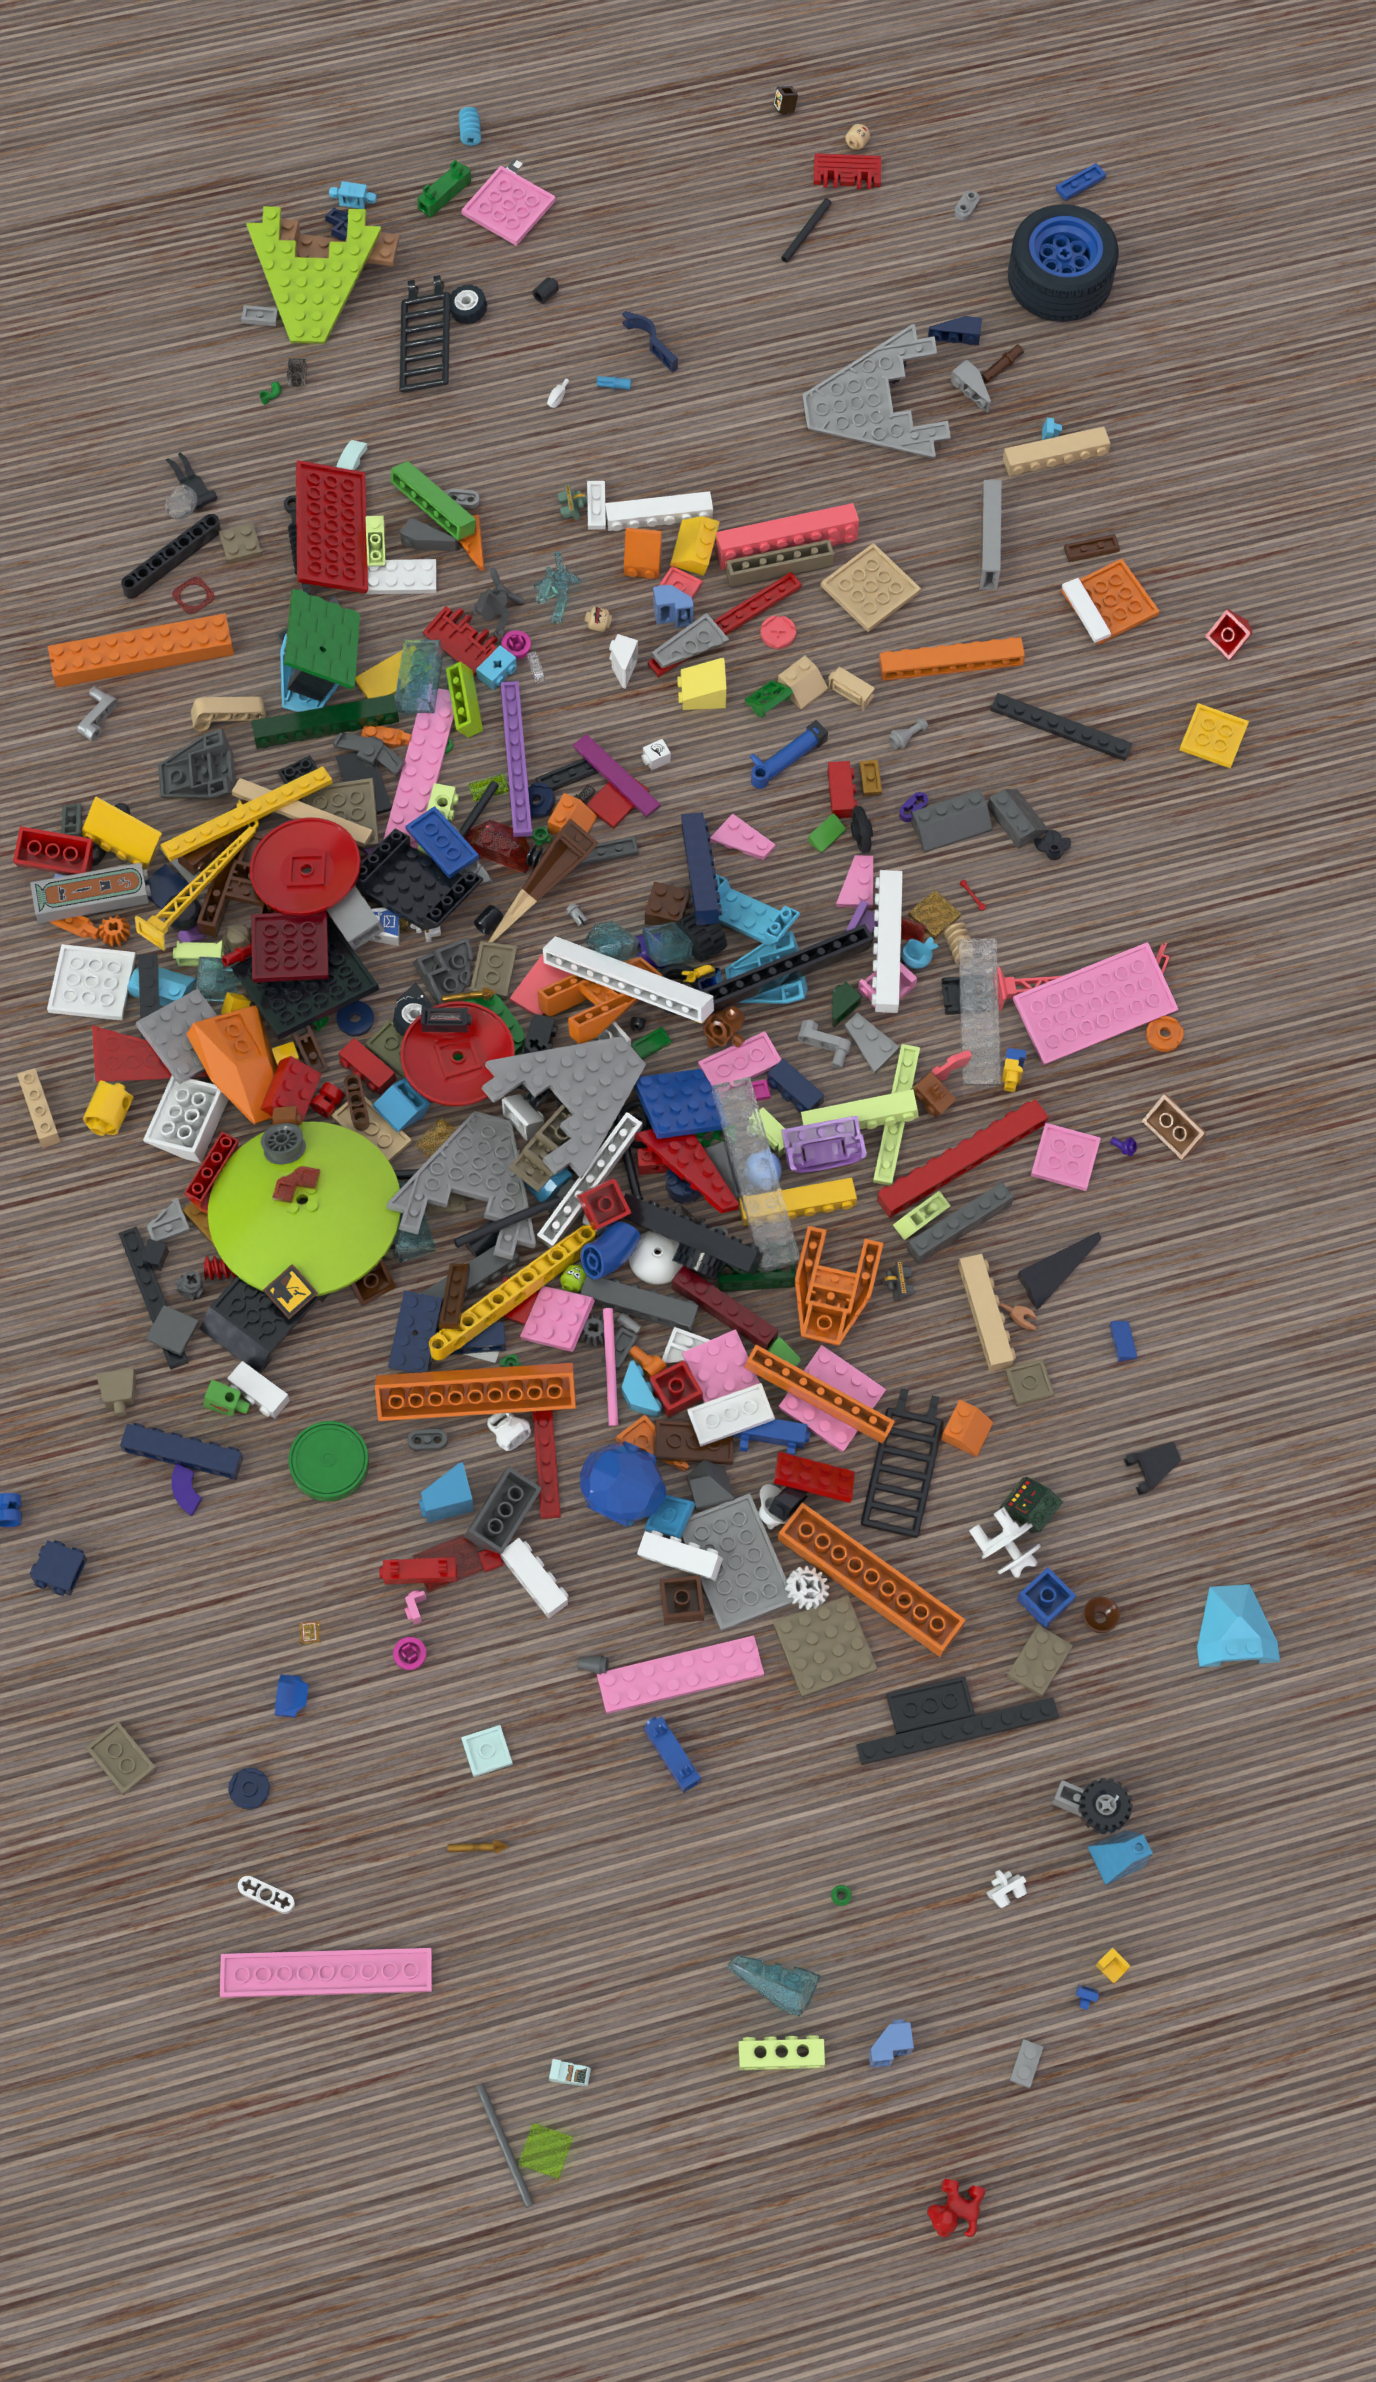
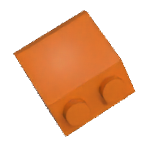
(574, 809)
(967, 1428)

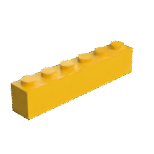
(816, 1198)

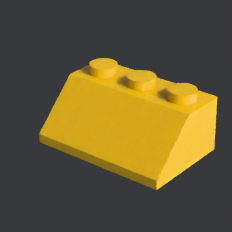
(695, 544)

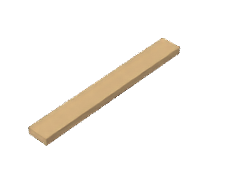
(249, 791)

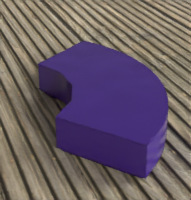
(183, 1489)

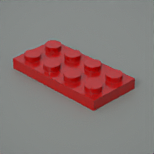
(814, 1477)

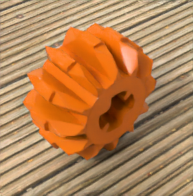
(114, 930)

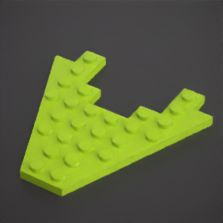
(311, 289)

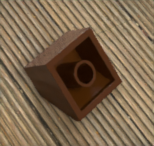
(373, 1284)

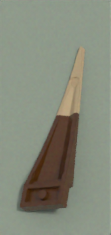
(563, 854)

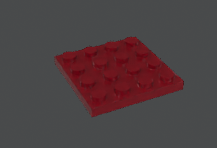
(289, 947)

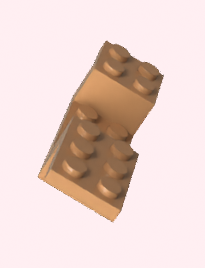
(318, 247)

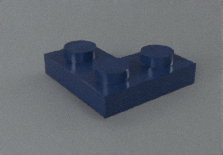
(340, 221)

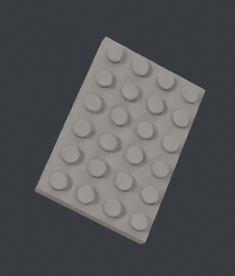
(750, 1573)

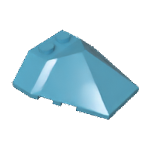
(1235, 1628)

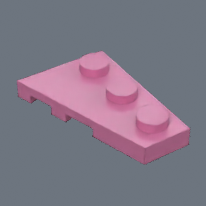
(740, 836)

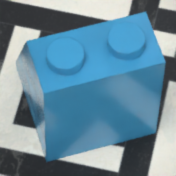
(447, 1496)

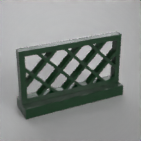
(741, 1282)

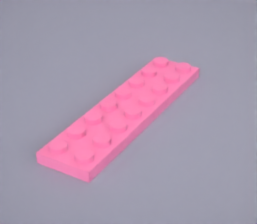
(680, 1674)

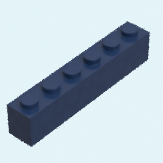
(178, 1450)

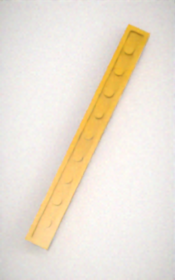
(246, 813)

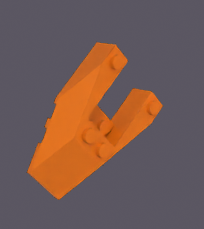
(574, 990)
(830, 1297)

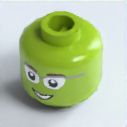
(573, 1278)

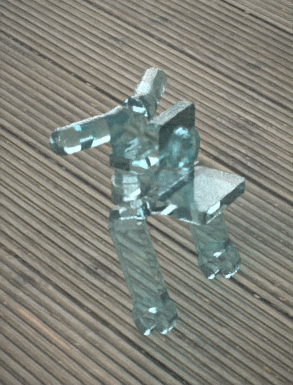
(556, 585)

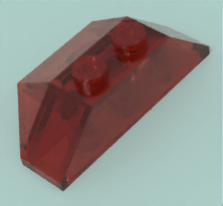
(499, 845)

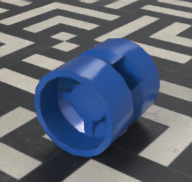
(9, 1510)

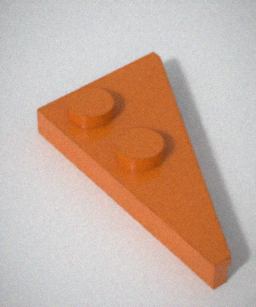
(473, 545)
(642, 1435)

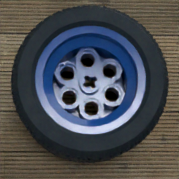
(1063, 262)

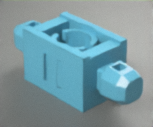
(352, 195)

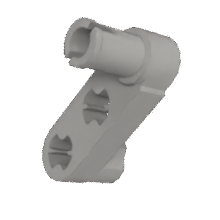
(90, 724)
(809, 1035)

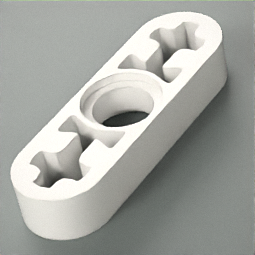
(255, 1882)

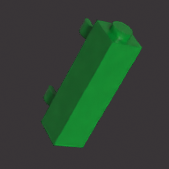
(444, 189)

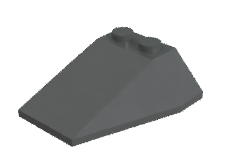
(199, 769)

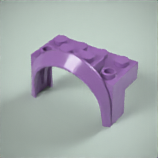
(826, 1153)

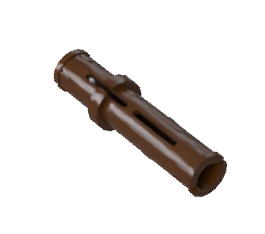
(1006, 360)

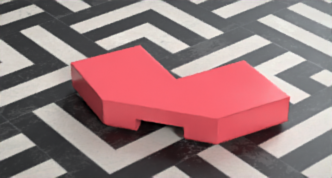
(955, 1061)

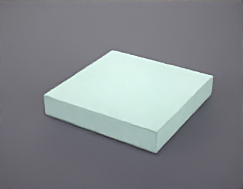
(486, 1751)

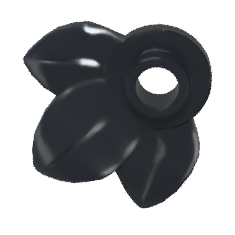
(1052, 844)

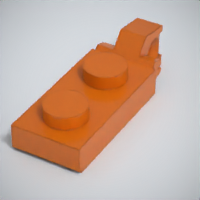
(390, 736)
(79, 926)

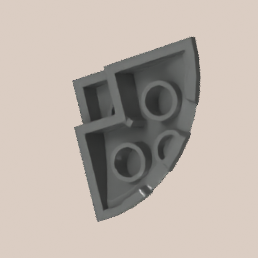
(446, 969)

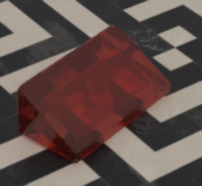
(912, 930)

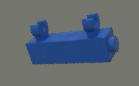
(776, 1432)
(672, 1754)

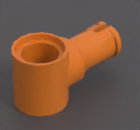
(650, 1364)

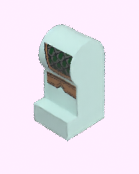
(569, 2073)

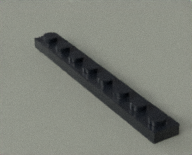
(1061, 726)

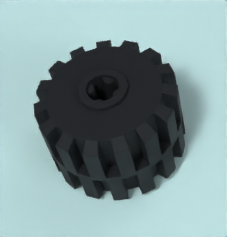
(706, 939)

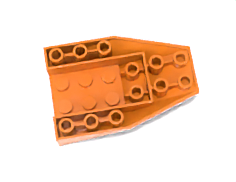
(237, 1058)

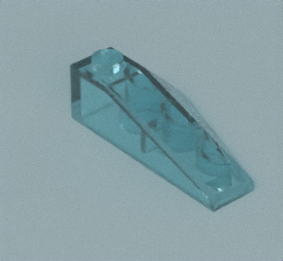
(783, 1987)

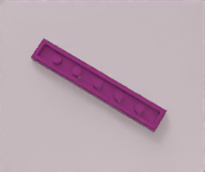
(616, 775)

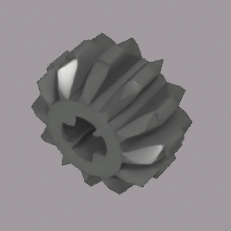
(592, 1337)

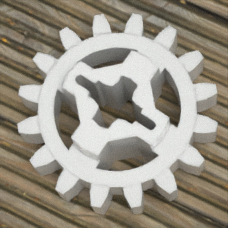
(805, 1578)

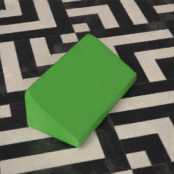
(826, 833)

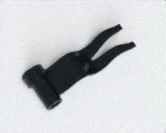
(193, 481)

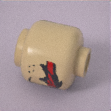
(598, 619)

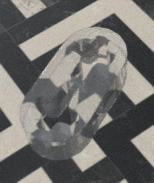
(535, 667)

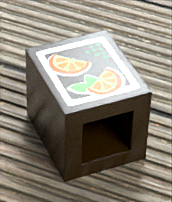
(785, 99)

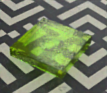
(545, 2151)

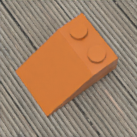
(642, 553)

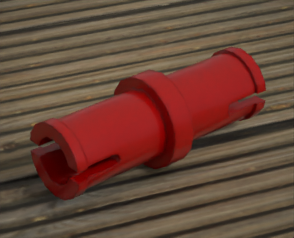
(239, 954)

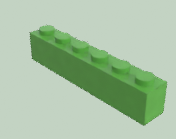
(433, 500)

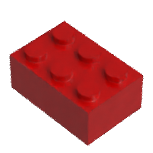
(291, 1086)

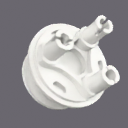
(1010, 1532)

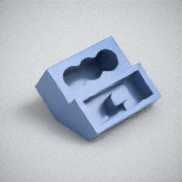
(672, 606)
(894, 2041)

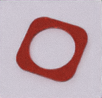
(193, 581)

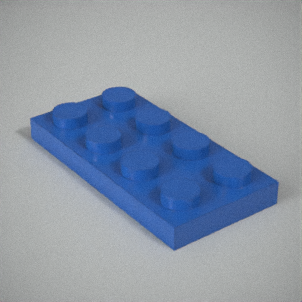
(442, 842)

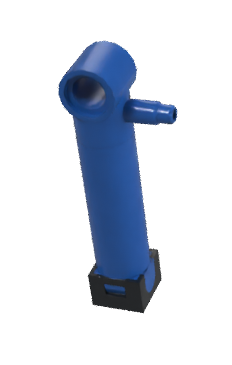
(813, 736)

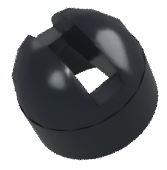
(637, 1022)

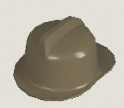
(237, 936)

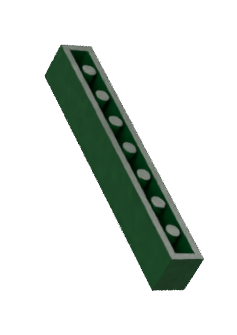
(324, 721)

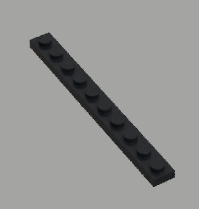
(957, 1731)

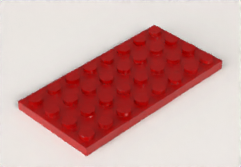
(331, 527)

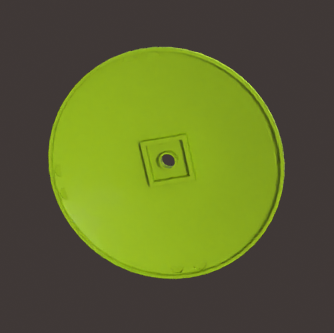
(329, 1238)

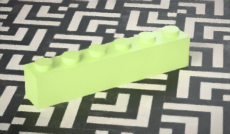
(870, 1112)

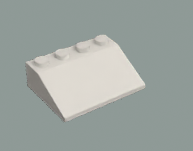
(186, 1118)

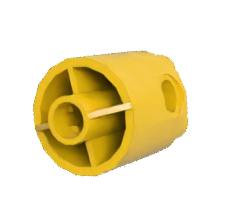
(107, 1108)

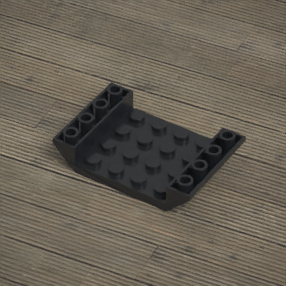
(412, 883)
(250, 1323)

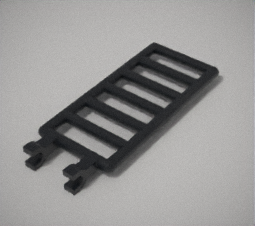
(445, 338)
(925, 1477)

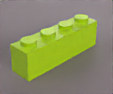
(464, 699)

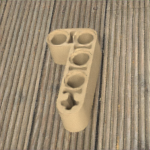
(226, 709)

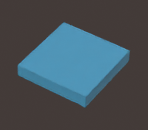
(671, 1517)

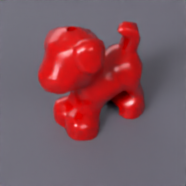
(945, 2216)

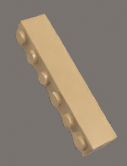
(1056, 451)
(986, 1312)

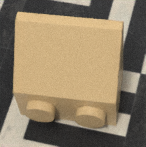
(804, 681)

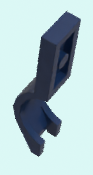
(656, 347)

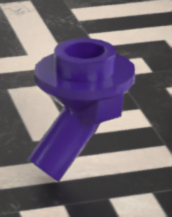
(1127, 1147)

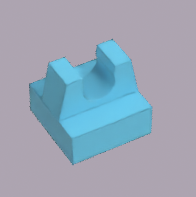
(1050, 429)

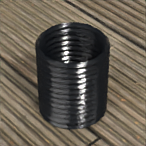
(488, 919)

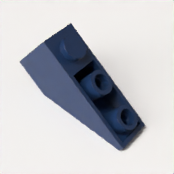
(959, 330)

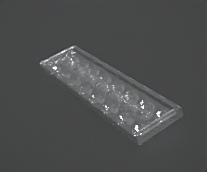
(979, 1011)

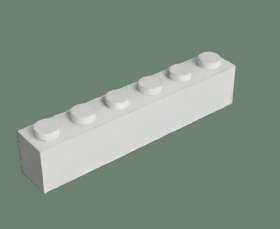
(657, 510)

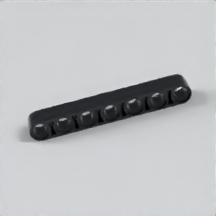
(178, 554)

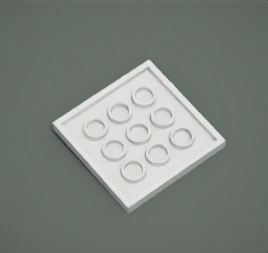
(91, 982)

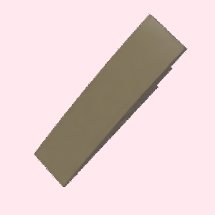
(530, 1163)

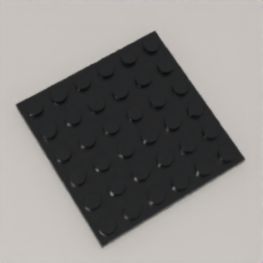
(298, 1003)

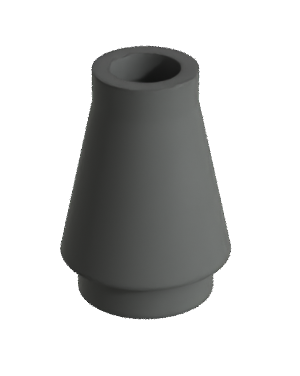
(596, 1664)

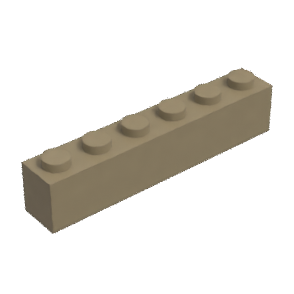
(779, 563)

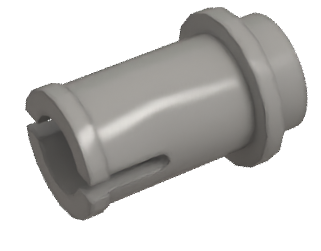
(576, 914)
(628, 1323)

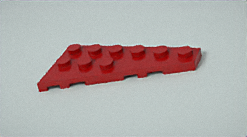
(126, 1058)
(690, 1162)

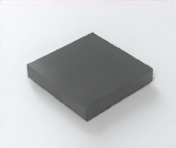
(172, 1330)

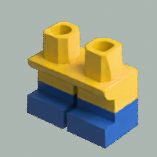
(1013, 1068)

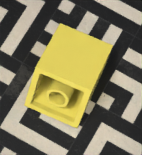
(703, 686)

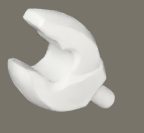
(557, 394)

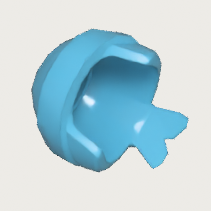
(916, 954)

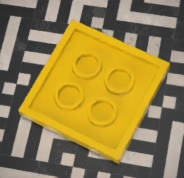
(1214, 735)

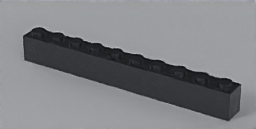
(790, 967)

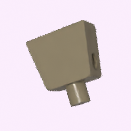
(118, 1389)

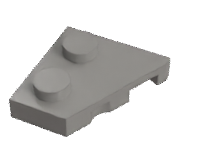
(169, 1223)

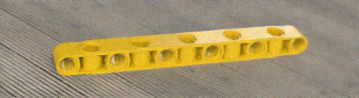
(512, 1293)

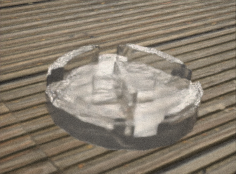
(181, 502)

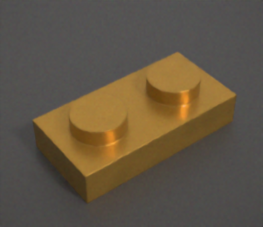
(870, 778)

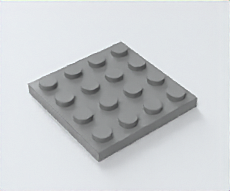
(167, 1034)

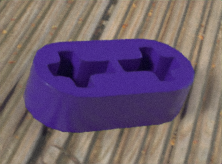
(911, 804)

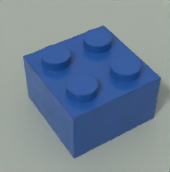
(1046, 1597)

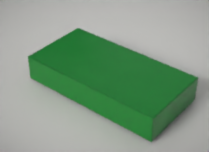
(651, 1043)

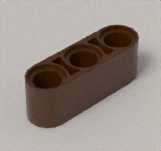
(355, 1094)

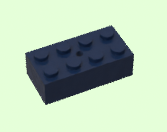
(421, 1314)

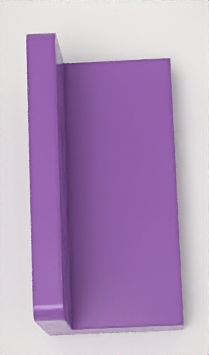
(863, 916)

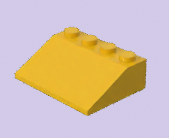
(121, 834)

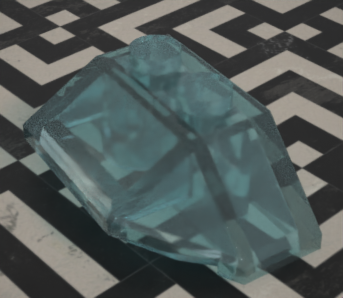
(612, 941)

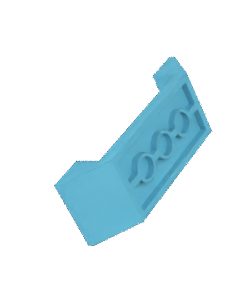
(752, 916)

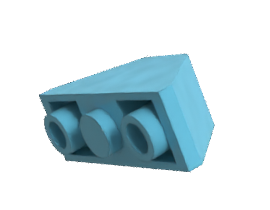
(639, 1393)

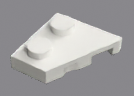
(680, 1342)

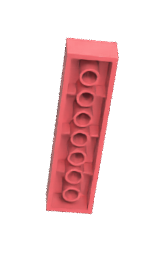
(835, 523)

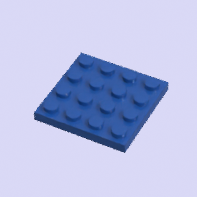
(678, 1103)

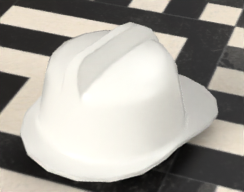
(767, 1496)

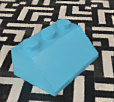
(171, 985)

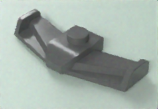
(370, 750)

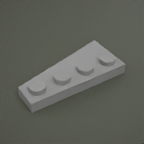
(691, 641)

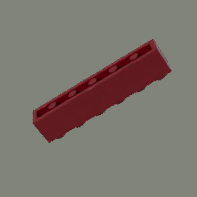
(724, 1308)

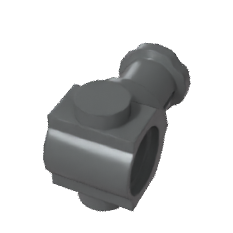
(190, 1285)

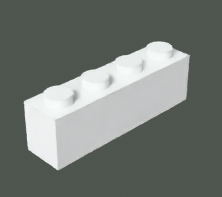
(679, 1555)
(534, 1578)

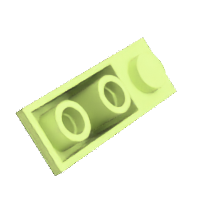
(375, 540)

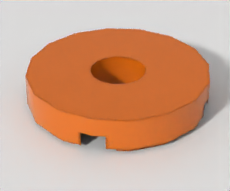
(1161, 1043)

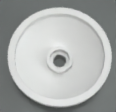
(652, 1267)

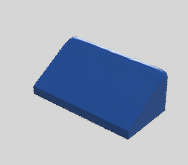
(1123, 1340)

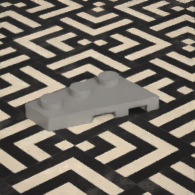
(873, 1044)

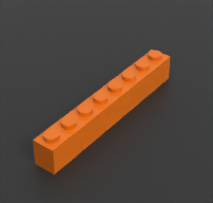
(951, 658)
(819, 1394)

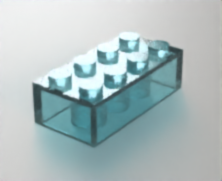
(419, 676)

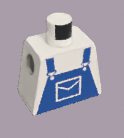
(391, 924)

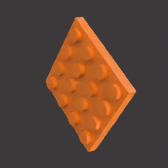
(1118, 598)

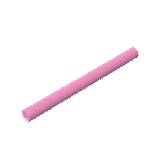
(610, 1367)

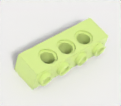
(442, 795)
(749, 2061)

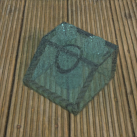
(667, 944)
(215, 979)

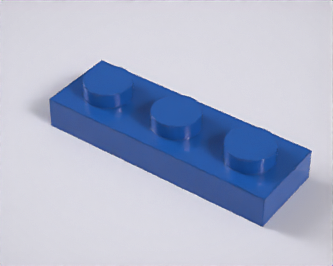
(1080, 182)

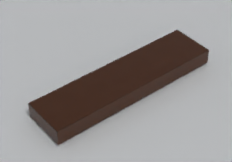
(454, 1296)

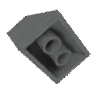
(1016, 817)

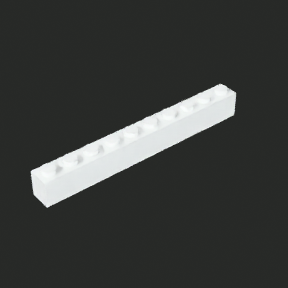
(628, 979)

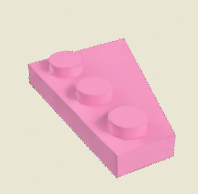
(858, 883)

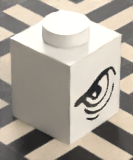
(656, 754)

